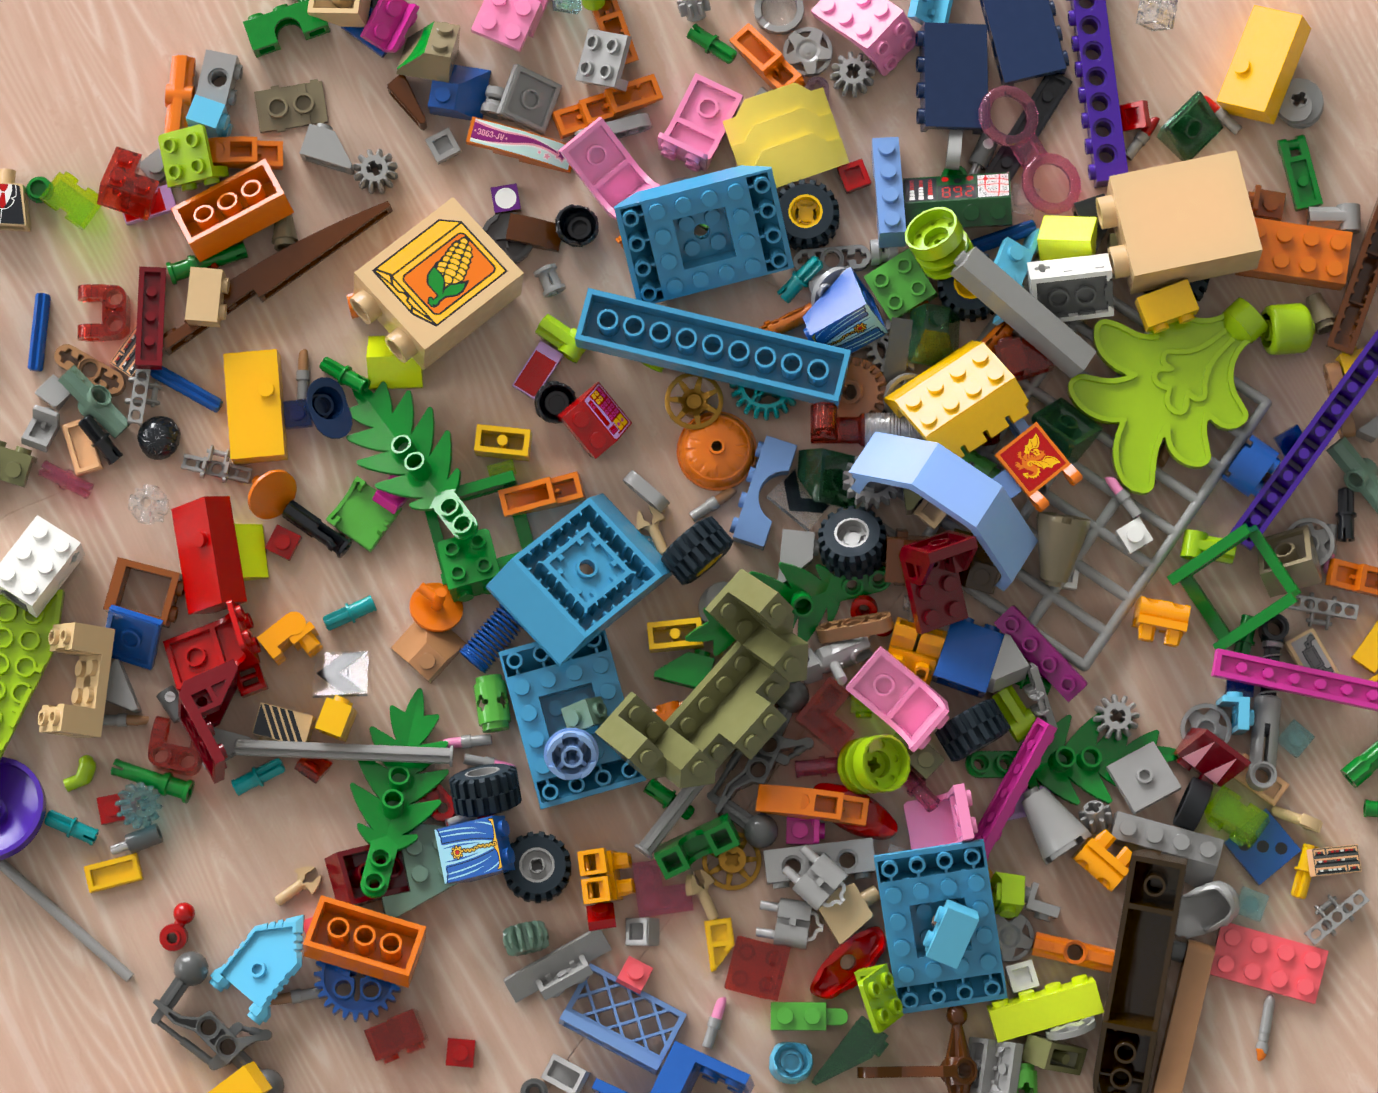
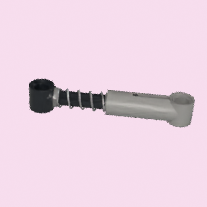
(1266, 712)

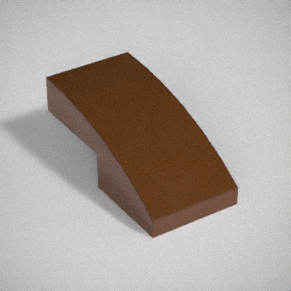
(533, 232)

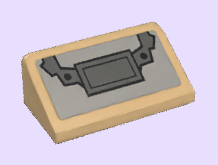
(1310, 652)

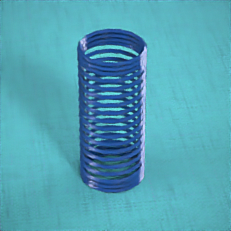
(467, 650)

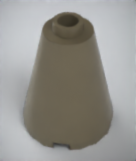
(1059, 545)

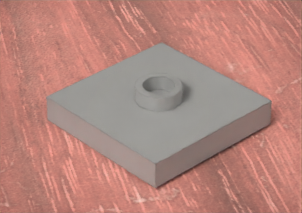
(529, 99)
(1143, 777)

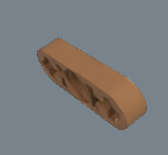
(77, 354)
(1333, 375)
(854, 627)

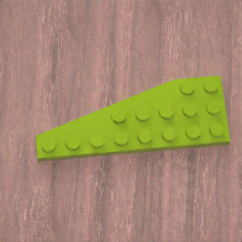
(23, 658)

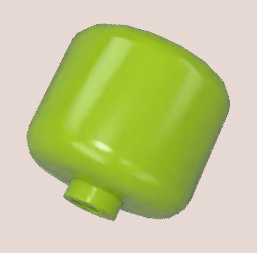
(1288, 329)

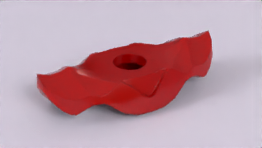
(879, 823)
(866, 950)

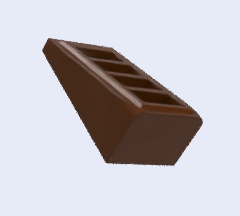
(404, 96)

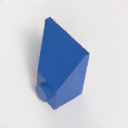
(462, 95)

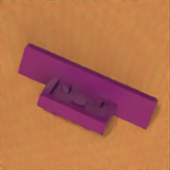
(1041, 653)

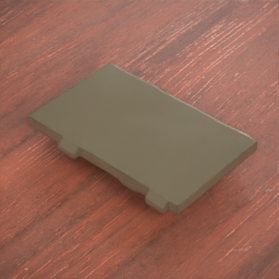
(291, 106)

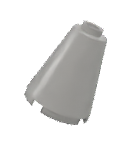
(1052, 824)

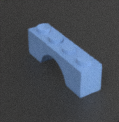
(889, 192)
(774, 460)

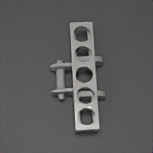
(141, 403)
(224, 474)
(1330, 612)
(1036, 691)
(1338, 908)

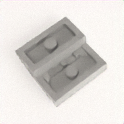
(996, 1065)

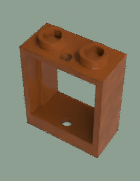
(119, 582)

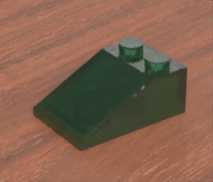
(855, 1048)

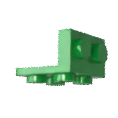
(468, 565)

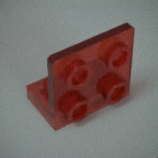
(757, 968)

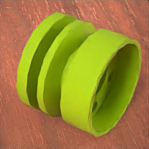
(936, 241)
(873, 764)

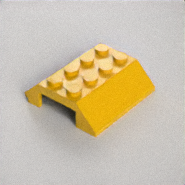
(961, 399)

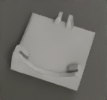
(604, 59)

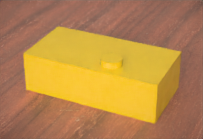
(1264, 64)
(255, 406)

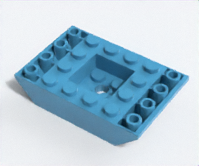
(742, 239)
(557, 600)
(538, 694)
(910, 892)

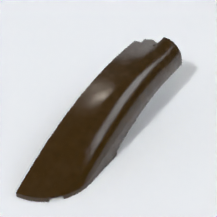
(1139, 972)

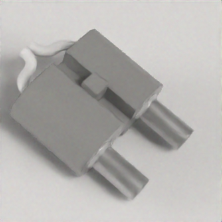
(819, 881)
(792, 923)

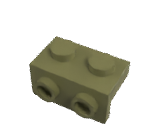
(15, 464)

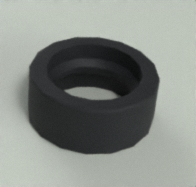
(1193, 804)

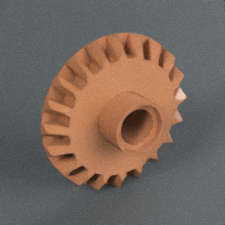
(870, 389)

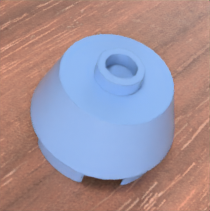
(571, 753)

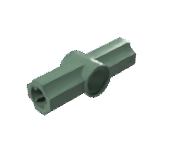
(94, 401)
(1359, 471)

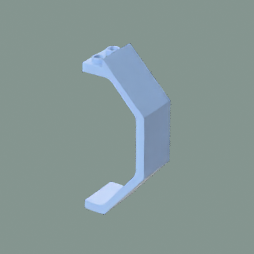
(954, 489)

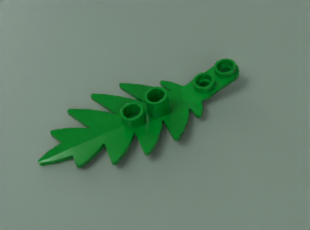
(410, 456)
(807, 596)
(1076, 761)
(397, 789)

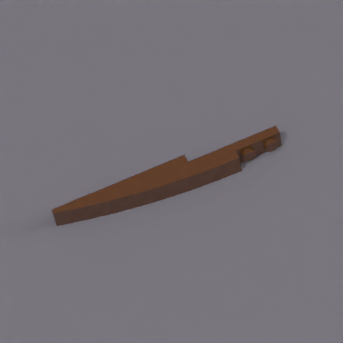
(284, 267)
(1358, 292)

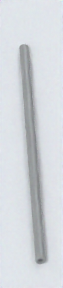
(65, 920)

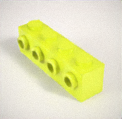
(1045, 1008)

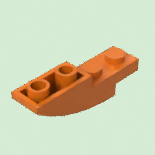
(245, 151)
(812, 804)

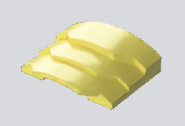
(788, 132)

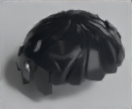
(577, 225)
(552, 400)
(159, 437)

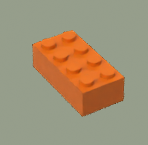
(232, 210)
(1302, 254)
(364, 941)

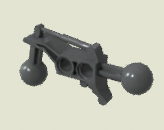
(762, 829)
(191, 970)

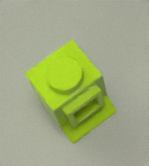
(1008, 894)

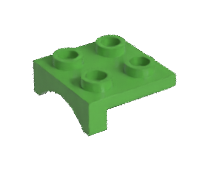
(900, 285)
(361, 516)

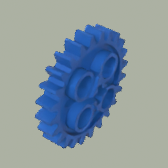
(333, 976)

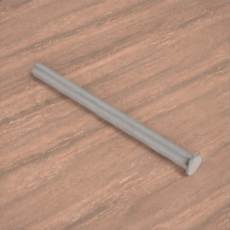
(344, 751)
(668, 820)

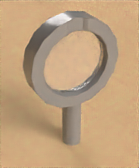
(779, 16)

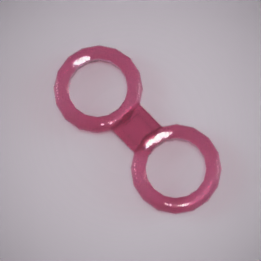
(1029, 150)

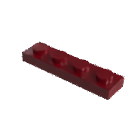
(150, 318)

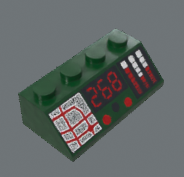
(973, 198)

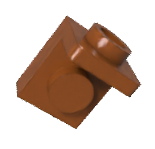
(1267, 203)

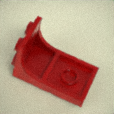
(213, 645)

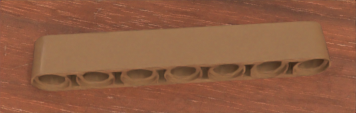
(1183, 1018)

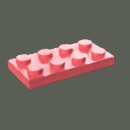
(1268, 962)

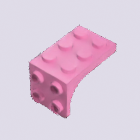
(871, 25)
(698, 123)
(605, 166)
(899, 698)
(943, 825)

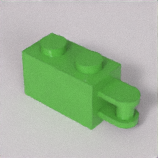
(804, 1016)

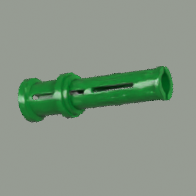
(181, 269)
(164, 783)

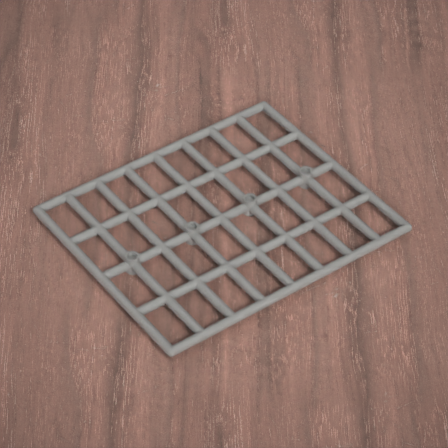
(1097, 529)

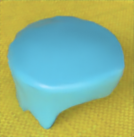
(790, 1062)

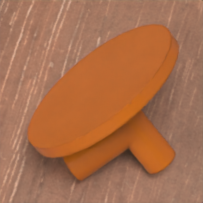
(271, 493)
(434, 607)

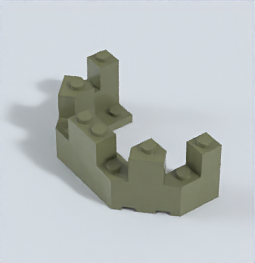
(733, 701)

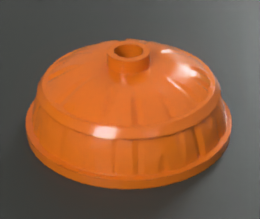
(721, 468)

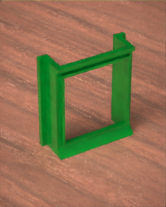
(479, 489)
(1185, 576)

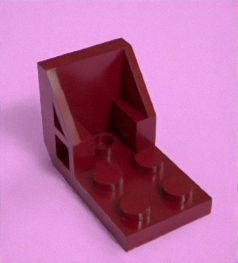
(933, 578)
(209, 697)

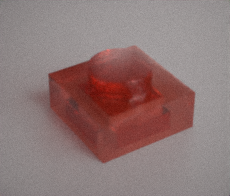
(313, 768)

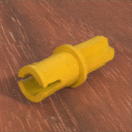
(1302, 877)

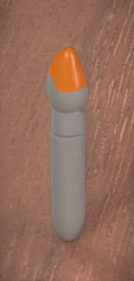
(1265, 1027)

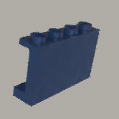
(1024, 39)
(951, 75)

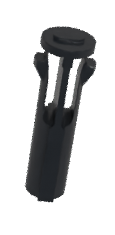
(316, 528)

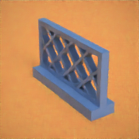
(612, 1040)

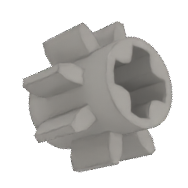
(693, 9)
(1096, 816)

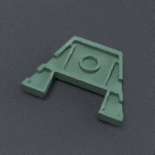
(422, 873)

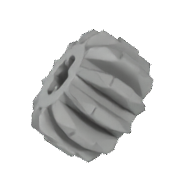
(852, 64)
(365, 173)
(1116, 707)

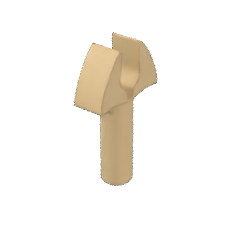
(653, 528)
(1305, 821)
(299, 885)
(701, 891)

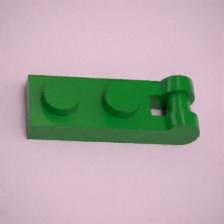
(1300, 173)

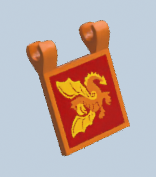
(1033, 462)

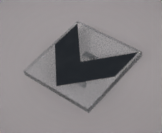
(796, 501)
(341, 674)

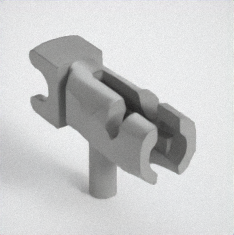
(835, 658)

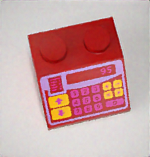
(595, 420)

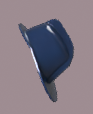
(328, 408)

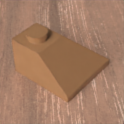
(428, 650)

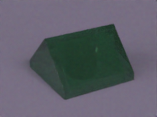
(1190, 128)

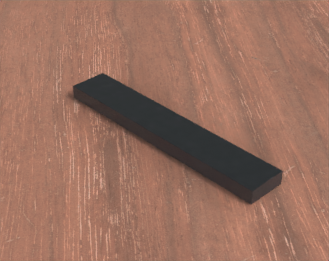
(1046, 100)

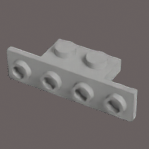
(559, 968)

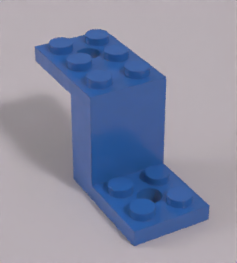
(682, 1071)

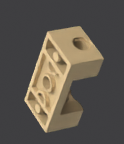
(94, 649)

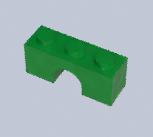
(264, 28)
(680, 852)

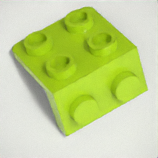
(189, 159)
(879, 996)

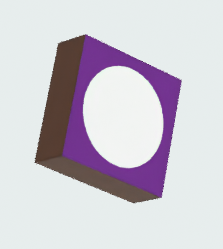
(506, 198)

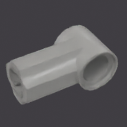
(1342, 217)

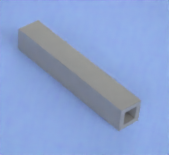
(1022, 312)

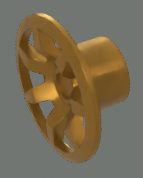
(693, 402)
(732, 863)

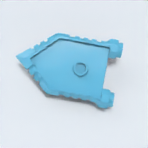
(263, 964)

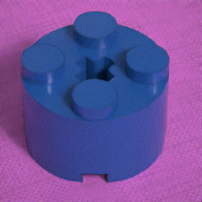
(1251, 466)

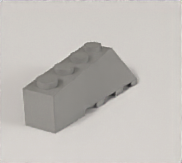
(1200, 849)

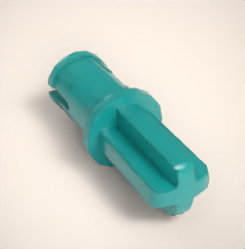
(800, 279)
(349, 613)
(258, 776)
(71, 827)

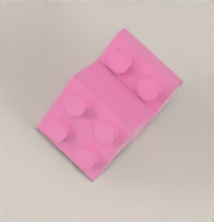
(509, 21)

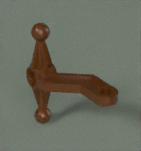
(956, 1057)

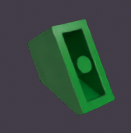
(687, 669)

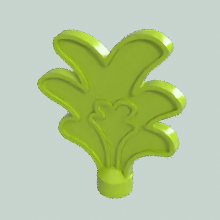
(1167, 389)

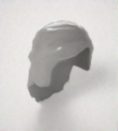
(1207, 909)

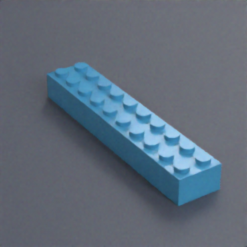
(712, 348)

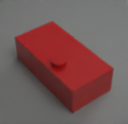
(208, 554)

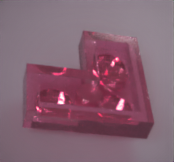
(653, 897)

